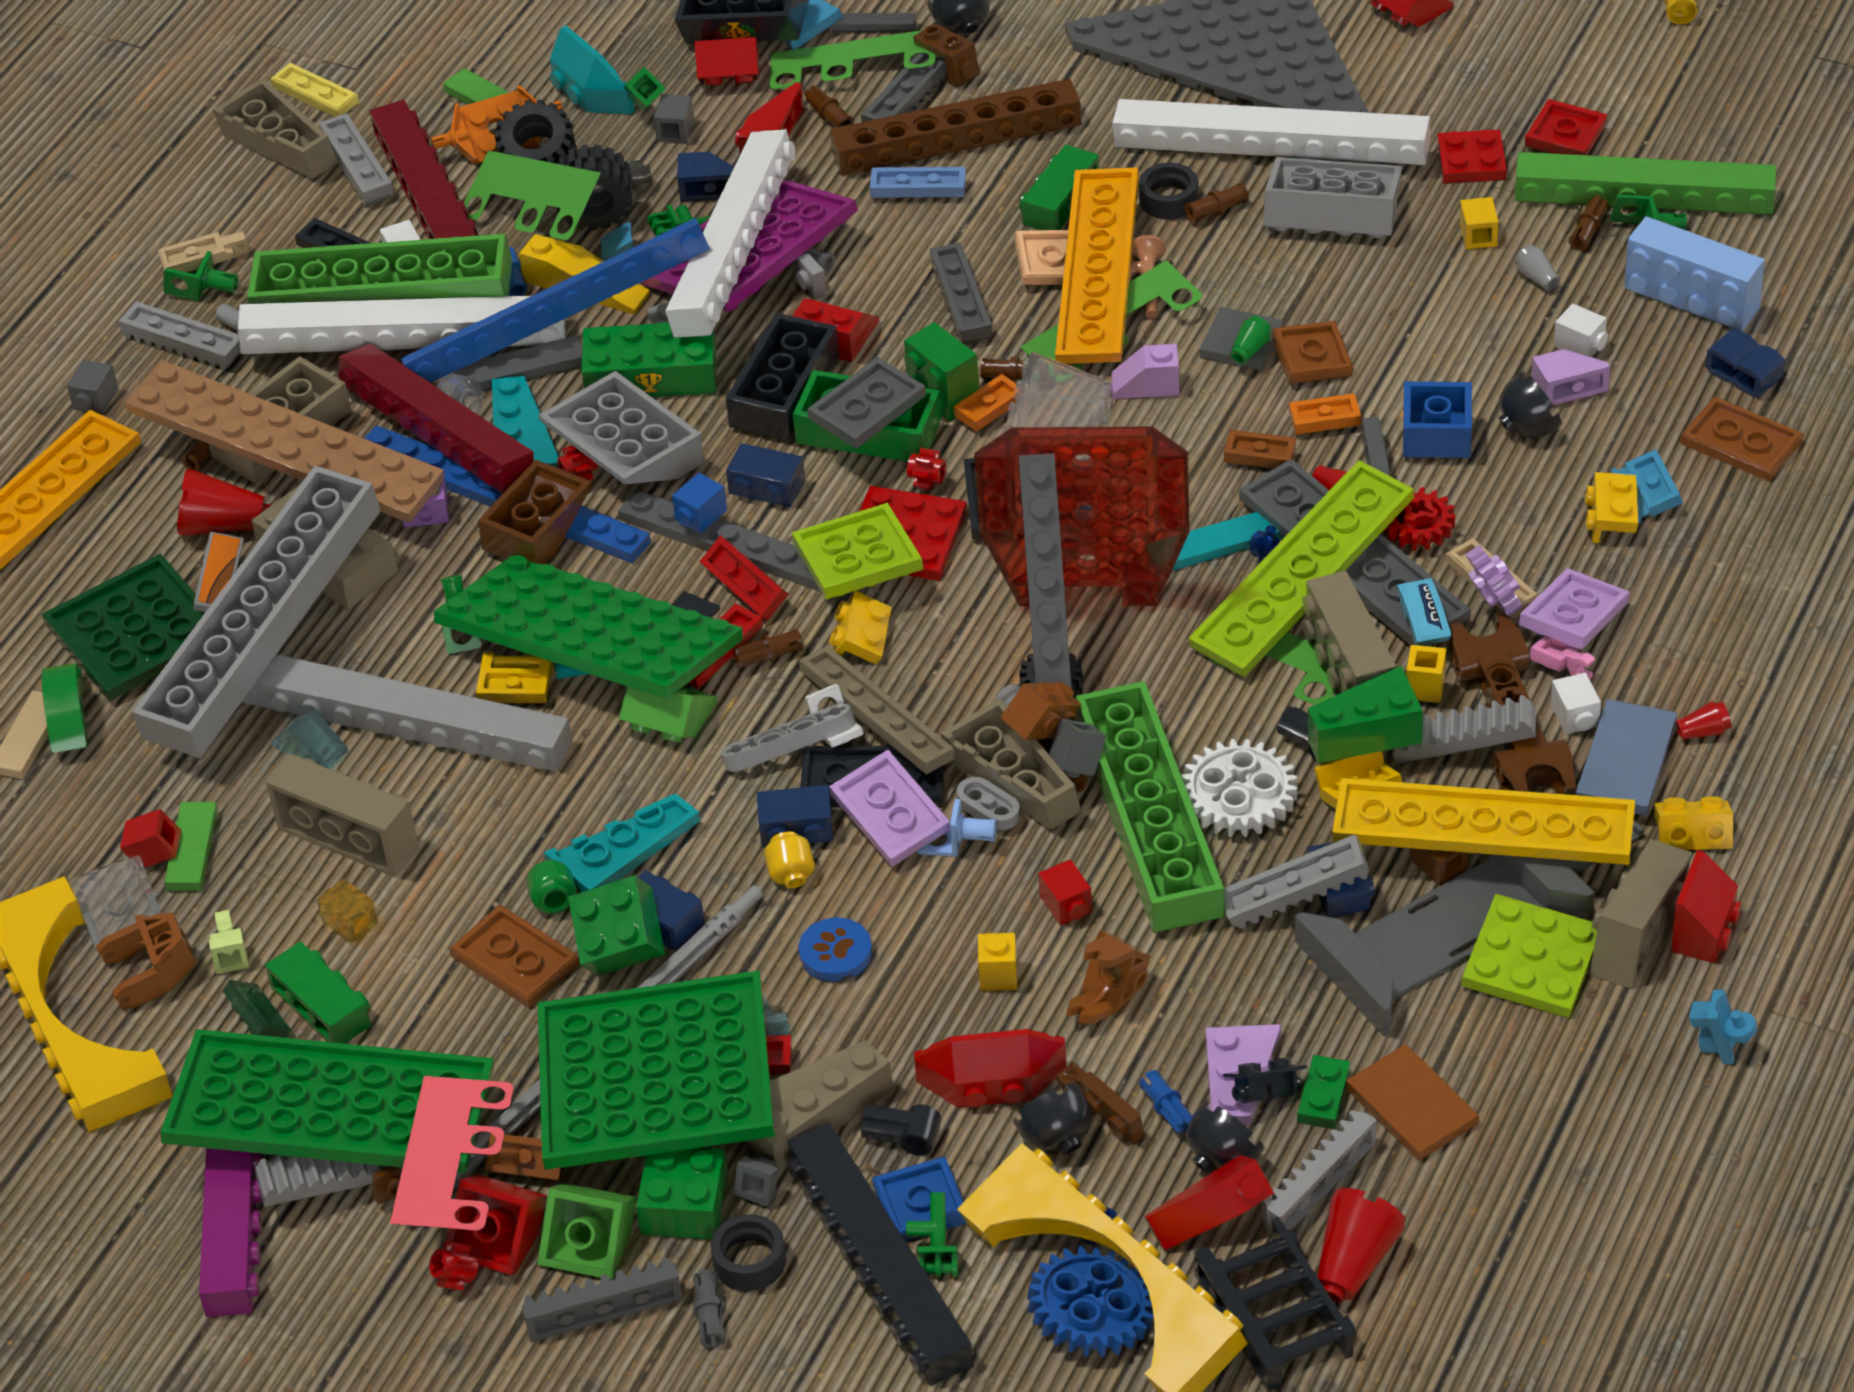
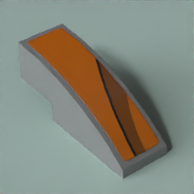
(218, 567)

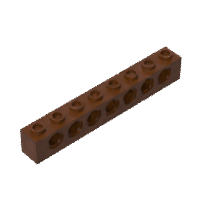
(955, 127)

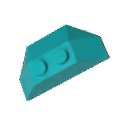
(587, 76)

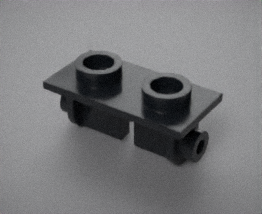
(1252, 1080)

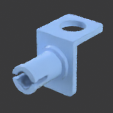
(961, 829)

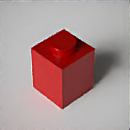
(151, 837)
(1065, 892)

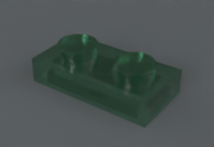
(256, 1009)

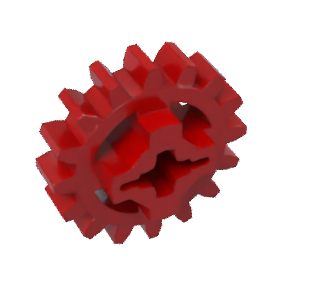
(1423, 521)

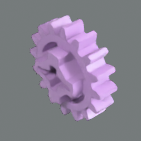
(1493, 580)

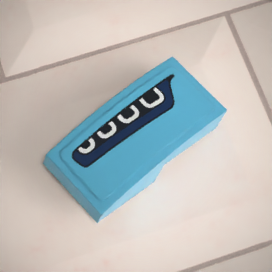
(1424, 611)

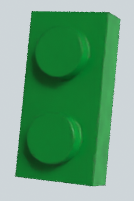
(1323, 1092)

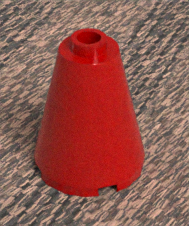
(216, 506)
(1356, 1241)

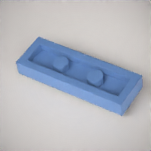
(917, 182)

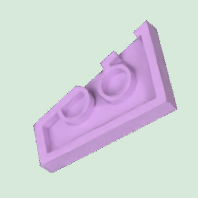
(1232, 1047)

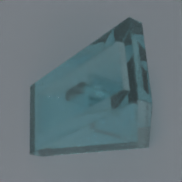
(311, 739)

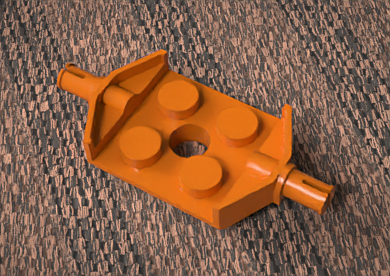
(471, 122)

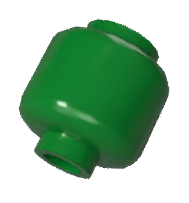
(550, 886)

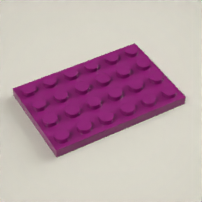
(795, 223)

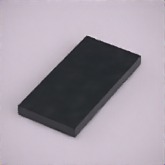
(829, 764)

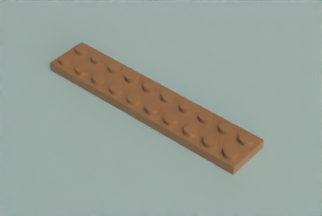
(280, 437)

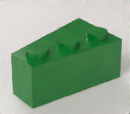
(1366, 719)

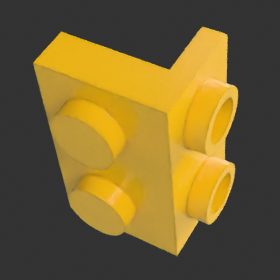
(1612, 504)
(861, 627)
(1361, 767)
(1695, 824)

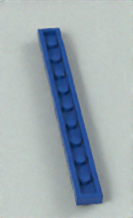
(558, 302)
(587, 528)

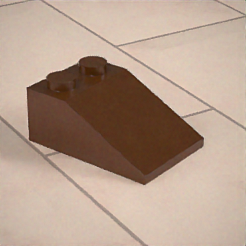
(533, 514)

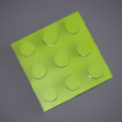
(857, 551)
(1531, 956)

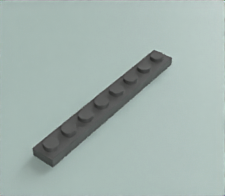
(766, 552)
(1044, 568)

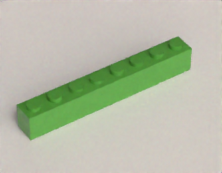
(1670, 182)

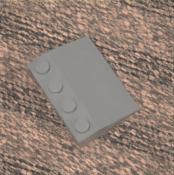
(1332, 197)
(626, 432)

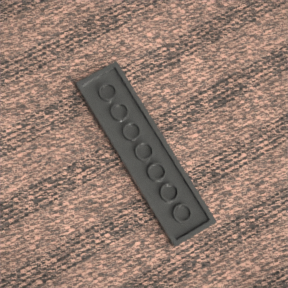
(1286, 498)

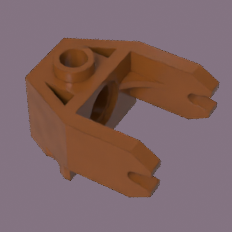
(166, 948)
(1111, 979)

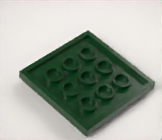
(127, 625)

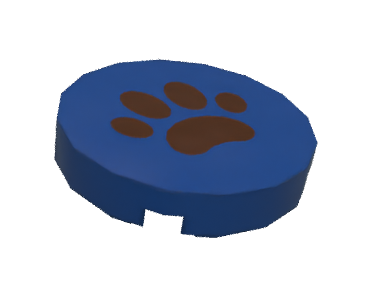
(835, 949)

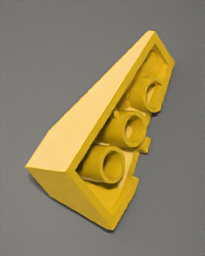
(551, 261)

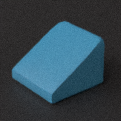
(617, 241)

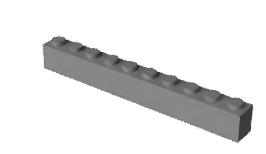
(413, 712)

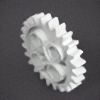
(1240, 787)

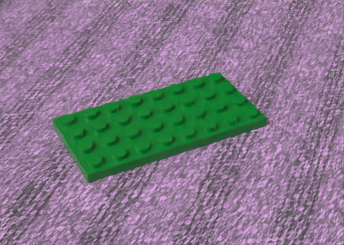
(589, 626)
(307, 1097)

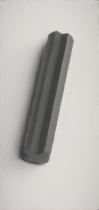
(875, 22)

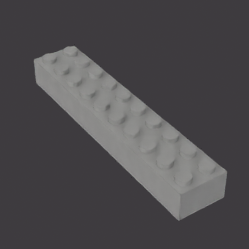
(256, 612)

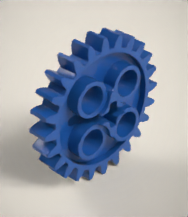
(1090, 1301)

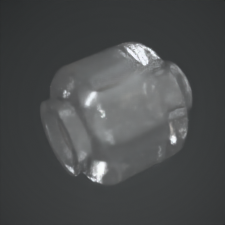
(462, 389)

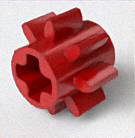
(576, 463)
(926, 468)
(453, 1266)

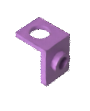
(434, 511)

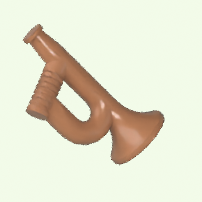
(1145, 253)

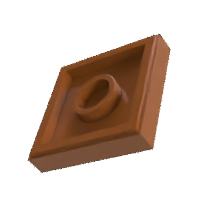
(1312, 352)

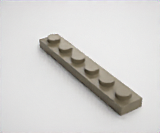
(878, 710)

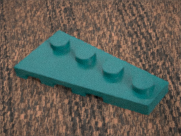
(519, 417)
(626, 843)

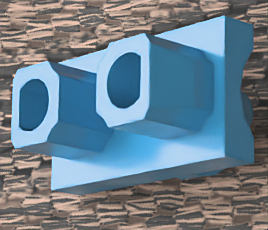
(1721, 1026)

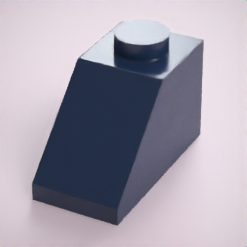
(702, 176)

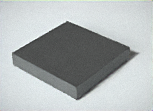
(1223, 334)

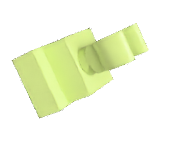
(227, 945)

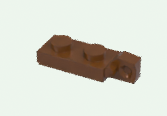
(1119, 1114)

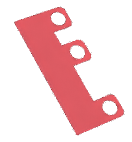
(435, 1150)

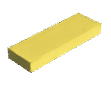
(314, 90)

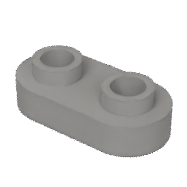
(991, 802)

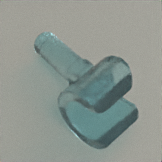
(776, 1023)

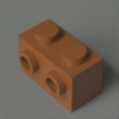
(1038, 709)

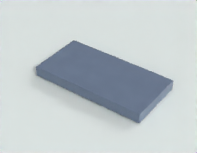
(1627, 753)

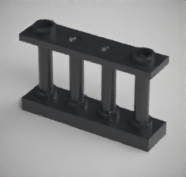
(1267, 1360)

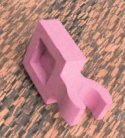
(1557, 656)

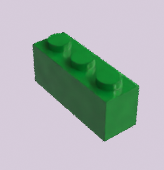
(1050, 198)
(318, 994)

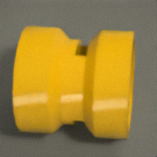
(1681, 10)

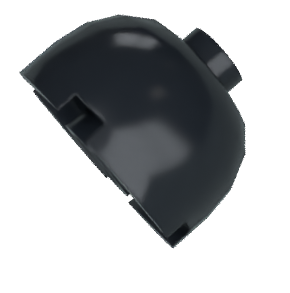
(959, 15)
(1526, 408)
(1056, 1121)
(1218, 1138)

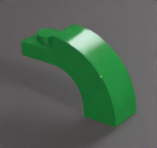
(64, 707)

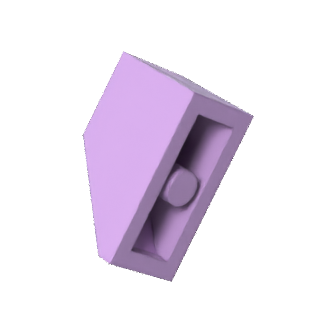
(1148, 373)
(1570, 375)

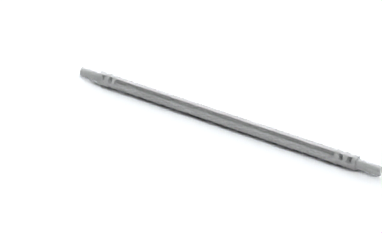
(667, 973)

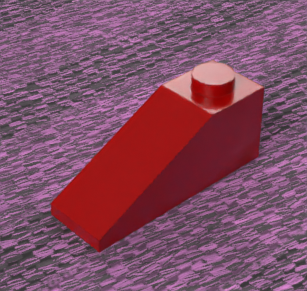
(776, 114)
(1210, 1202)

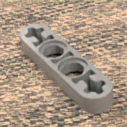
(788, 737)

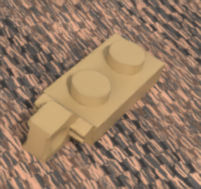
(189, 254)

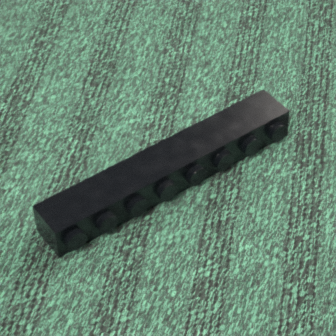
(879, 1255)

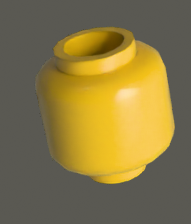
(789, 859)

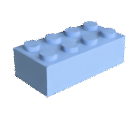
(1694, 273)

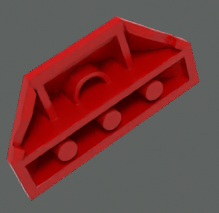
(991, 1066)

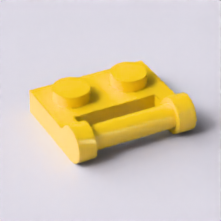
(514, 678)

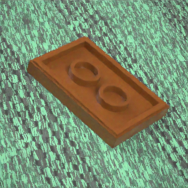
(1741, 438)
(514, 956)
(1412, 1102)

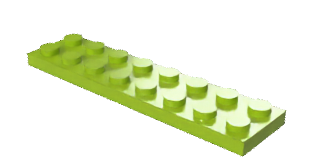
(1318, 546)

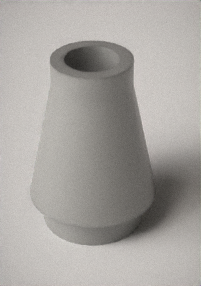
(1534, 264)

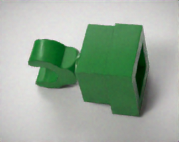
(644, 89)

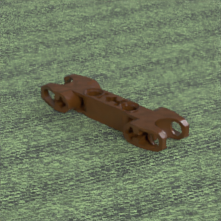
(1496, 666)

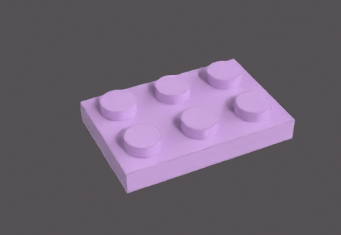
(1574, 608)
(890, 808)

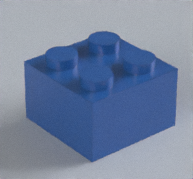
(1437, 419)

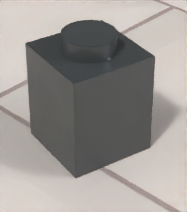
(674, 118)
(92, 387)
(1077, 747)

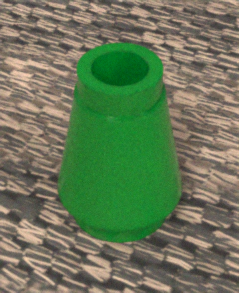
(1250, 339)

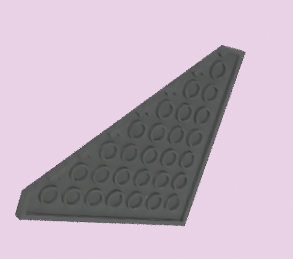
(1239, 48)

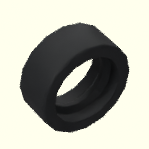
(1167, 175)
(742, 1229)

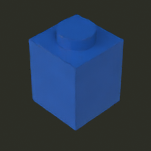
(699, 503)

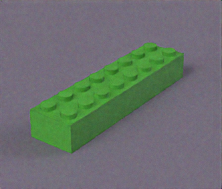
(384, 271)
(1152, 810)

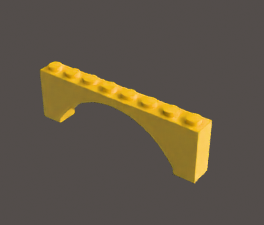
(99, 1078)
(1031, 1198)

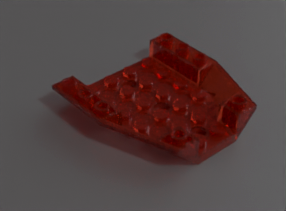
(1137, 498)

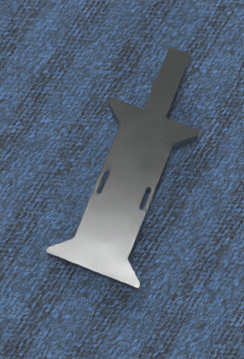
(1414, 948)

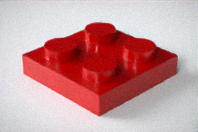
(1565, 129)
(1471, 156)

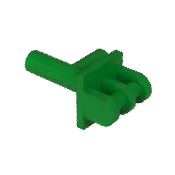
(664, 221)
(937, 1231)

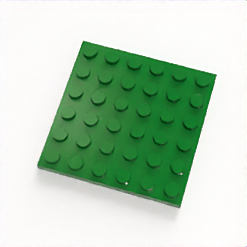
(653, 1070)

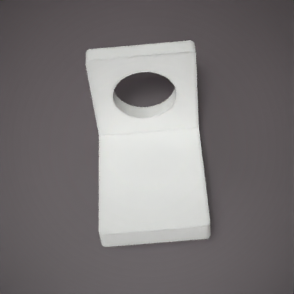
(834, 692)

